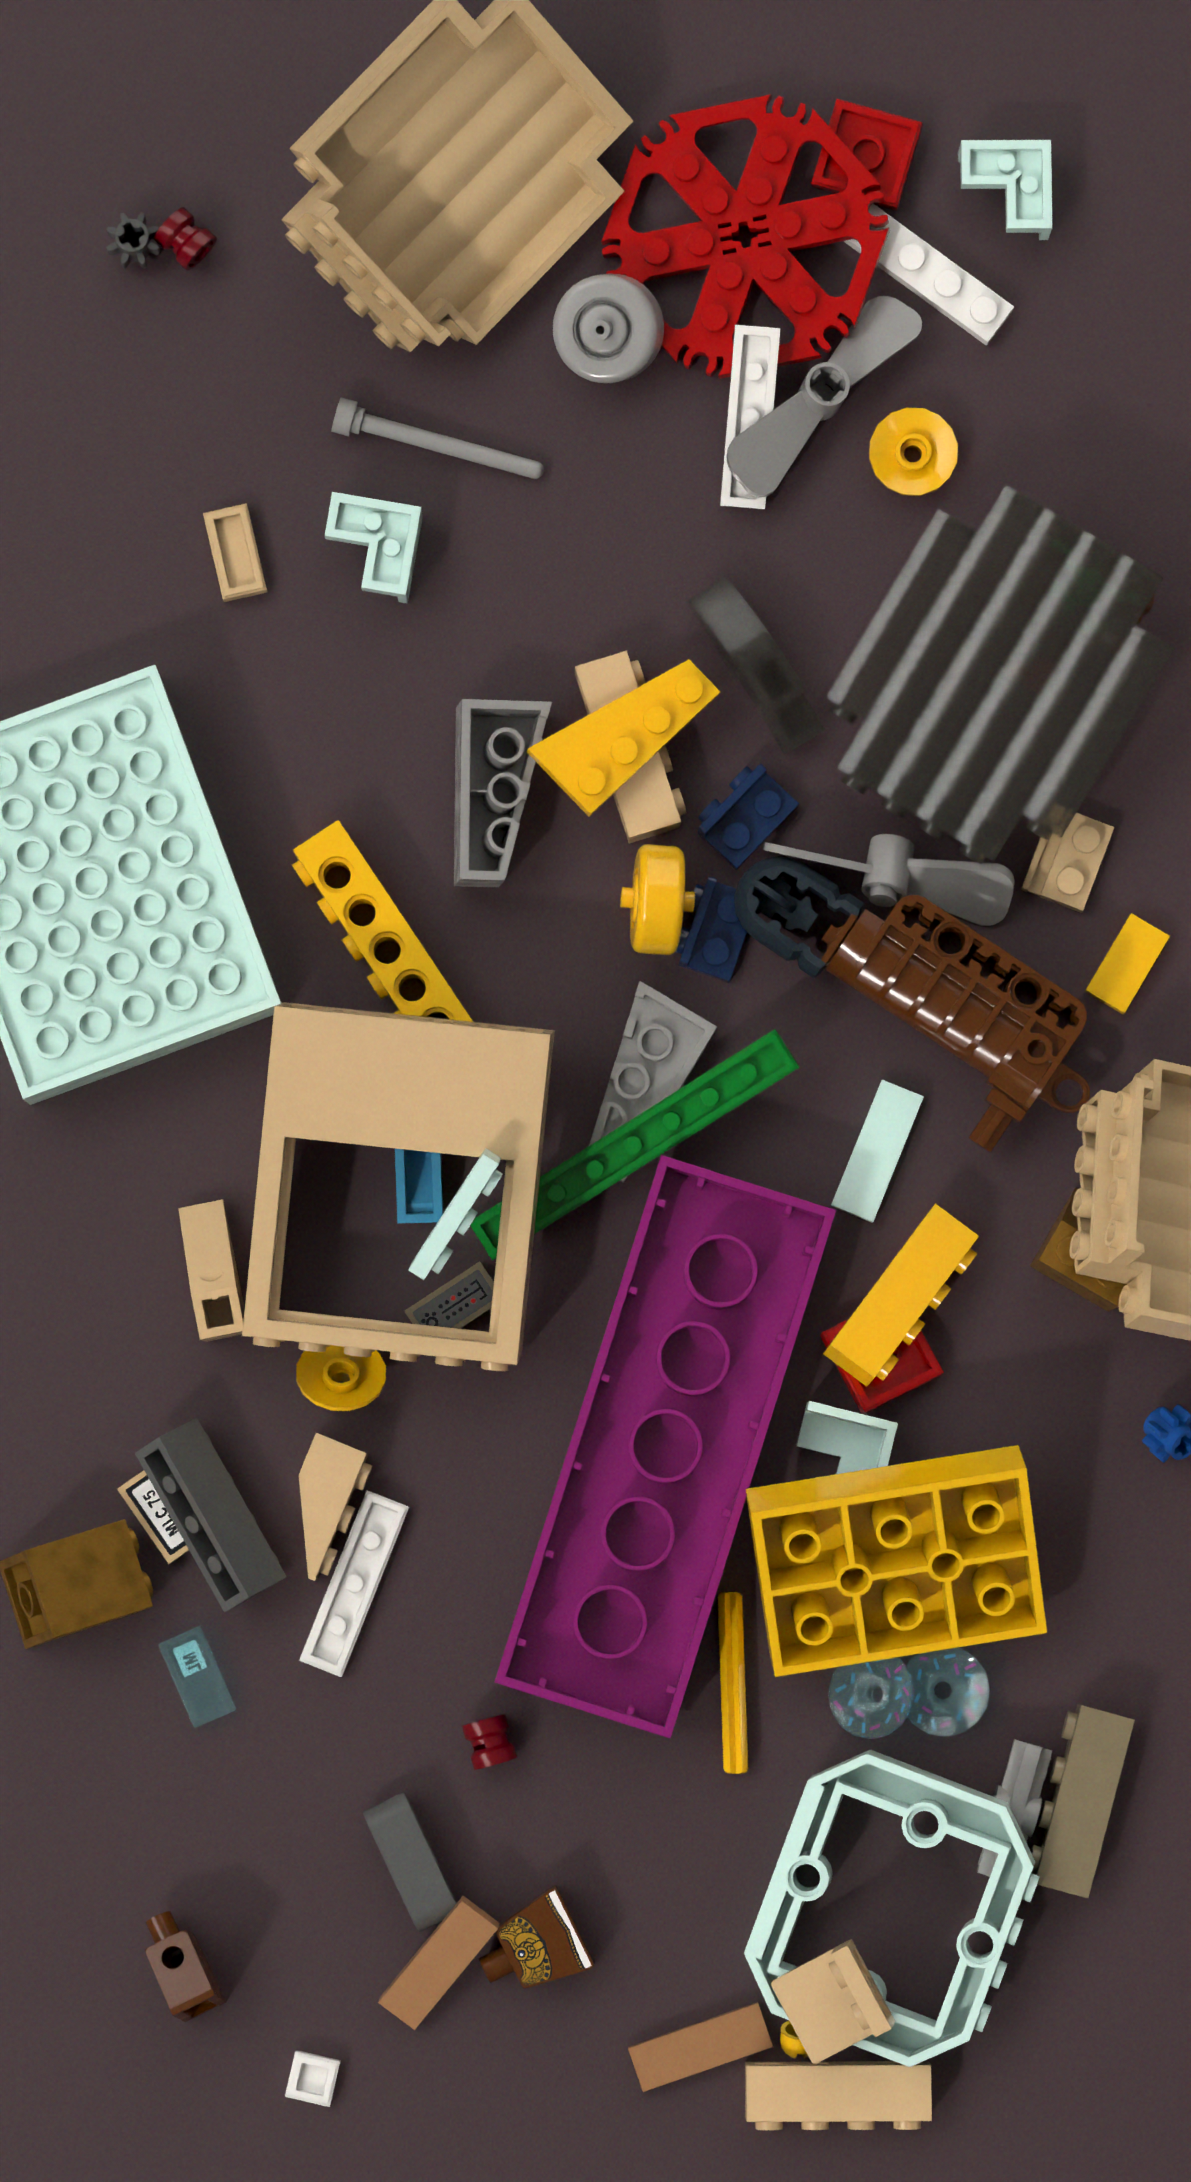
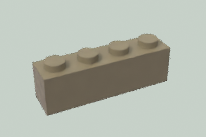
(1082, 1799)

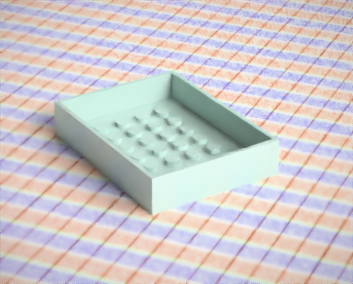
(114, 893)

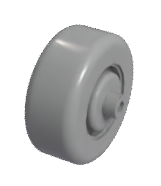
(608, 328)

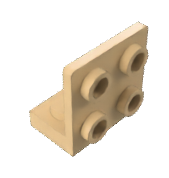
(833, 2002)

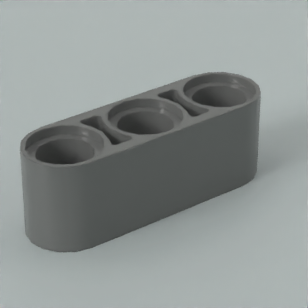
(410, 1861)

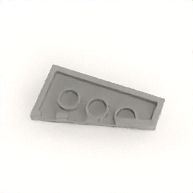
(653, 1059)

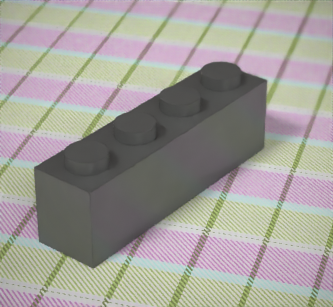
(210, 1514)

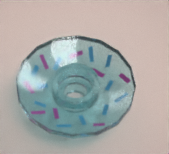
(967, 1696)
(853, 1701)

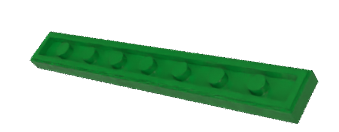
(650, 1134)

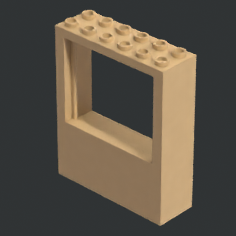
(404, 1088)

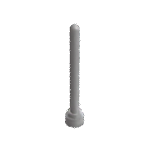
(353, 419)

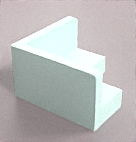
(1021, 170)
(389, 532)
(854, 1437)

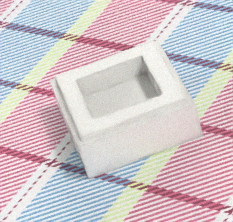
(312, 2078)

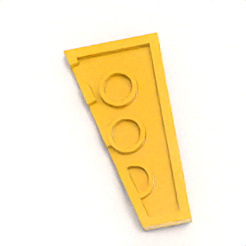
(617, 740)

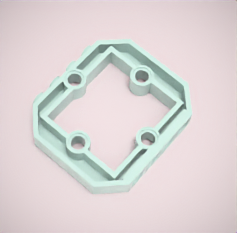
(959, 1813)

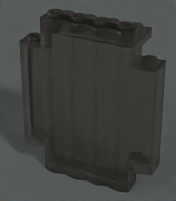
(998, 675)

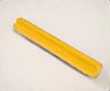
(732, 1683)

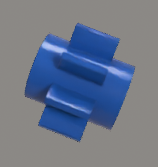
(1168, 1433)

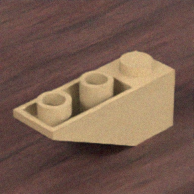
(212, 1271)
(326, 1486)

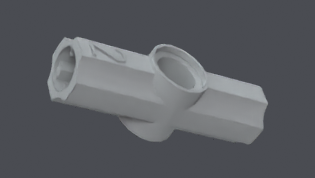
(1021, 1789)

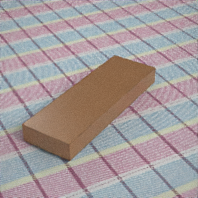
(438, 1962)
(700, 2046)

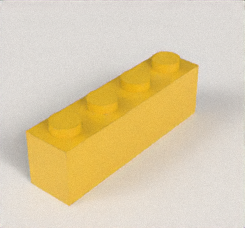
(901, 1295)

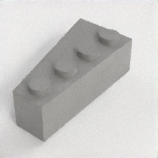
(492, 784)

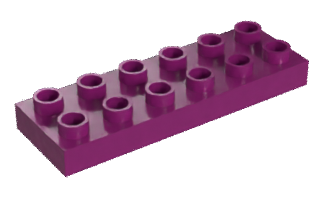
(665, 1446)

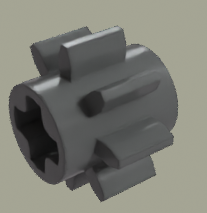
(122, 246)

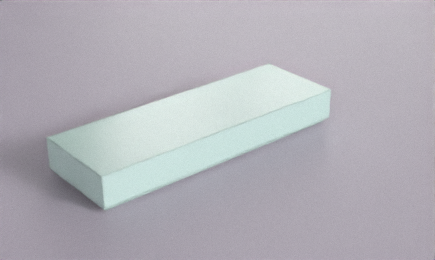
(877, 1151)

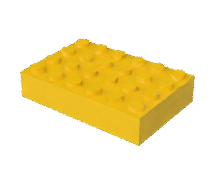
(897, 1560)

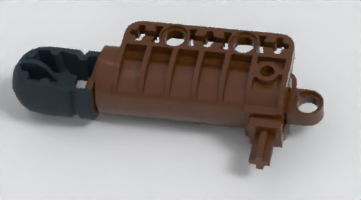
(928, 987)

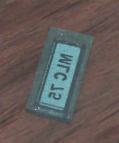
(197, 1676)

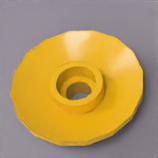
(918, 430)
(320, 1375)

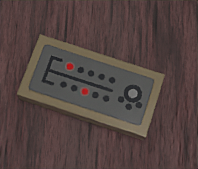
(456, 1301)

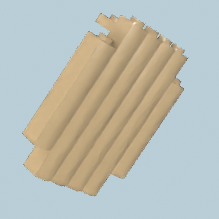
(455, 172)
(1138, 1197)

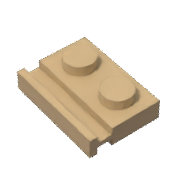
(1068, 866)

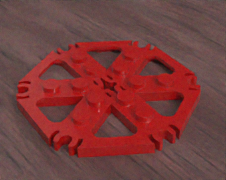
(758, 195)

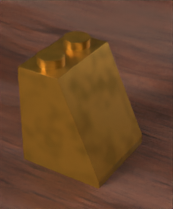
(1055, 1262)
(76, 1583)

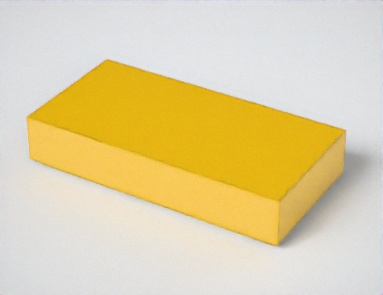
(1127, 963)

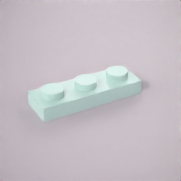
(457, 1215)

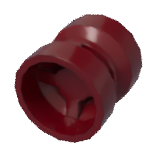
(189, 241)
(489, 1741)

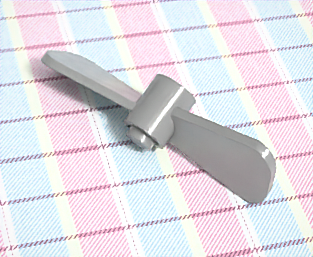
(769, 447)
(958, 887)

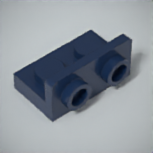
(746, 815)
(715, 933)

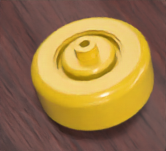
(657, 899)

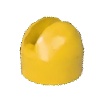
(790, 2041)

